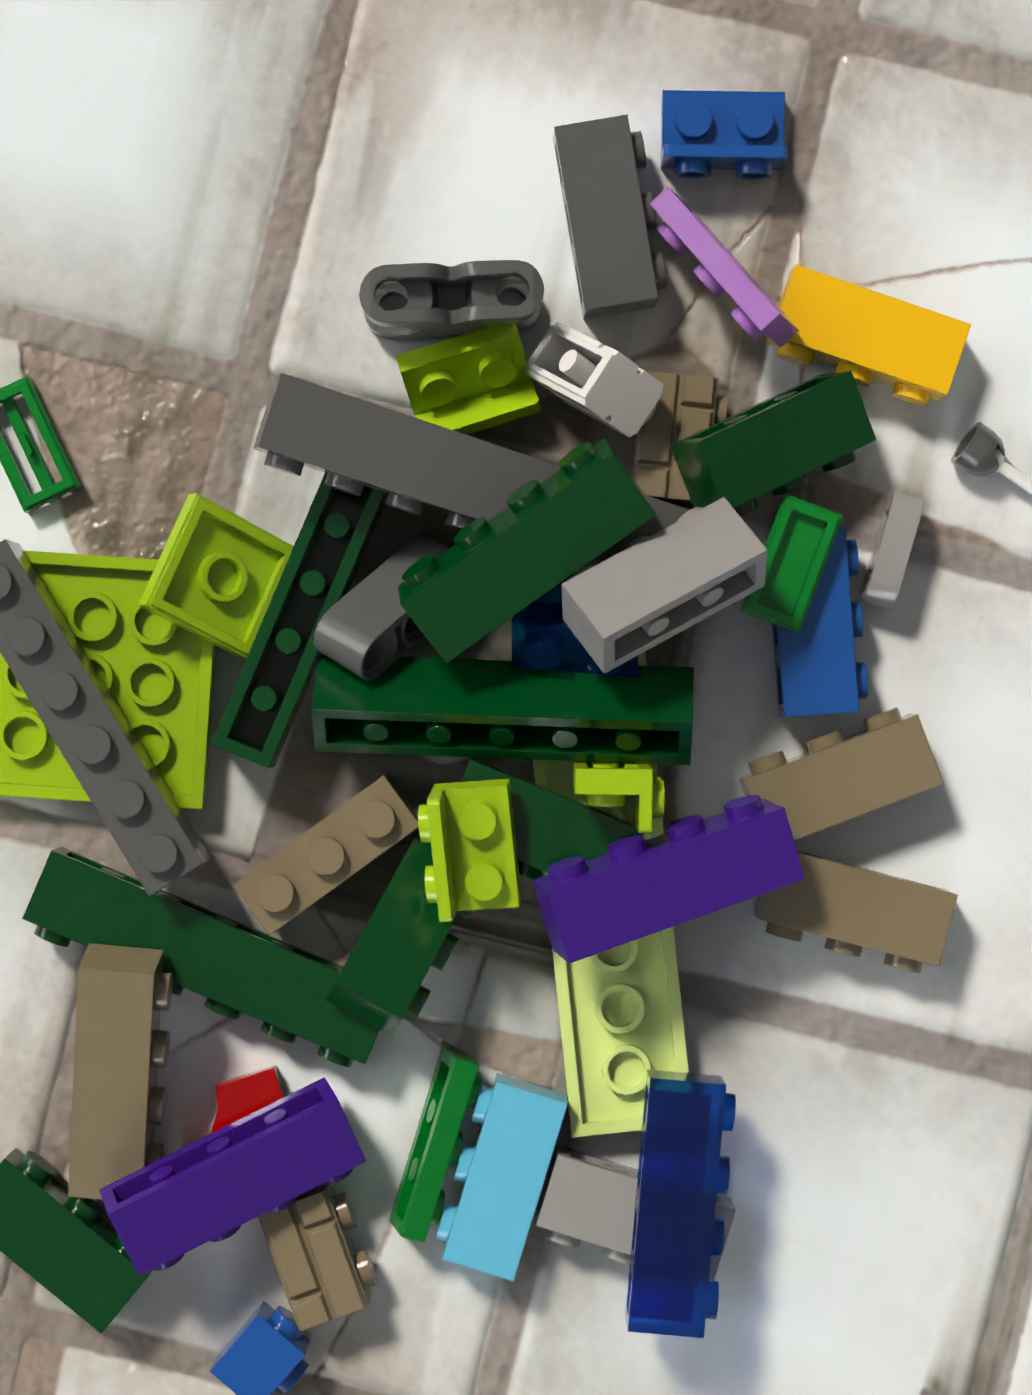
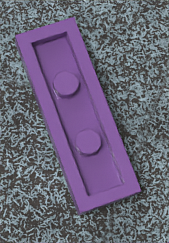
(721, 270)

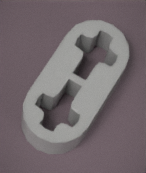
(891, 550)

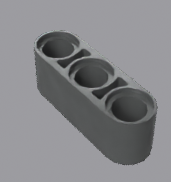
(368, 624)

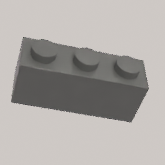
(608, 216)

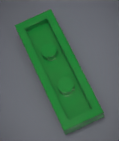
(435, 1144)

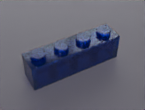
(677, 1203)

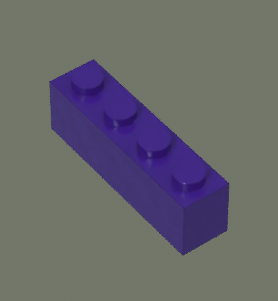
(667, 878)
(232, 1177)

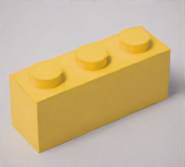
(871, 336)

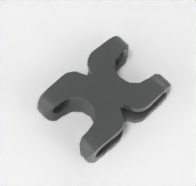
(450, 298)

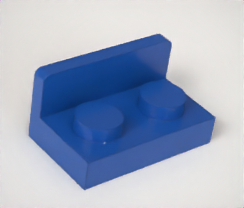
(722, 132)

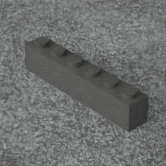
(92, 729)

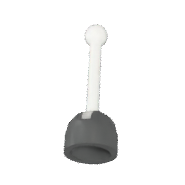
(983, 453)

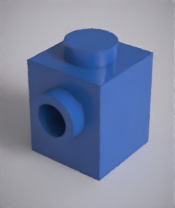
(263, 1354)

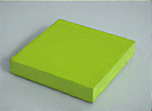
(216, 575)

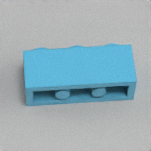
(501, 1176)

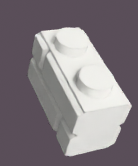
(594, 379)

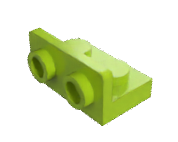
(470, 380)
(609, 783)
(470, 847)

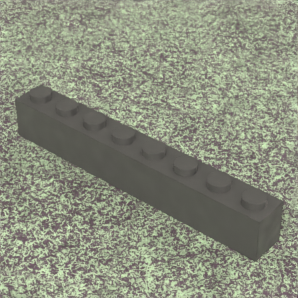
(405, 458)

